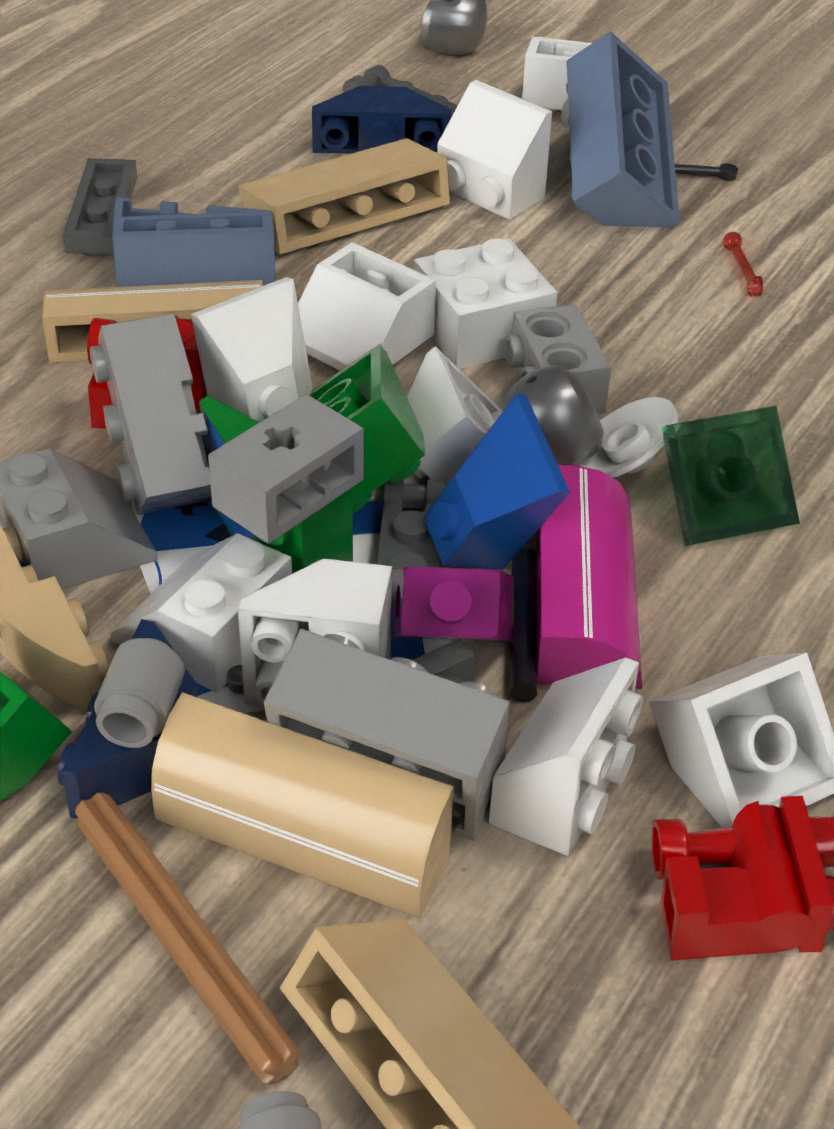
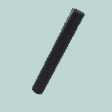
(524, 626)

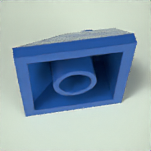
(498, 493)

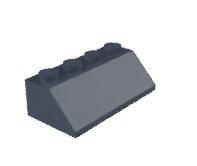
(620, 137)

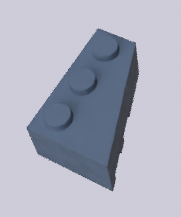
(191, 247)

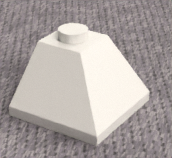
(254, 350)
(450, 415)

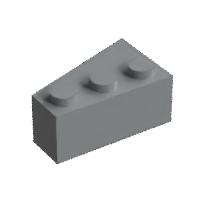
(152, 413)
(394, 716)

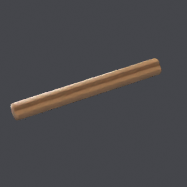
(188, 940)

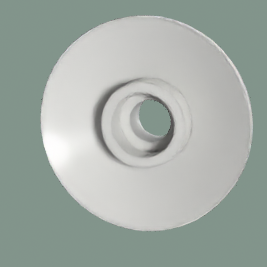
(632, 436)

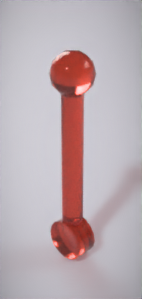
(732, 242)

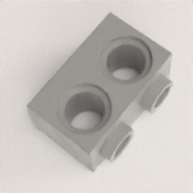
(562, 339)

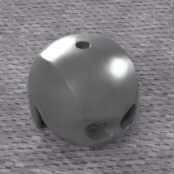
(453, 26)
(562, 411)

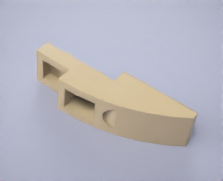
(45, 631)

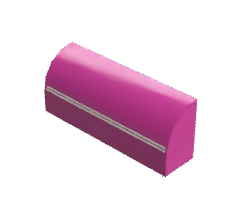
(586, 579)

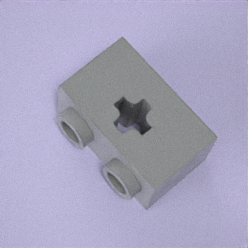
(286, 467)

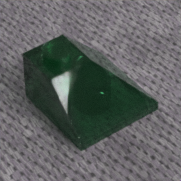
(730, 475)

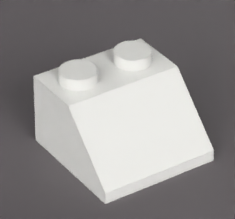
(497, 150)
(201, 602)
(750, 735)

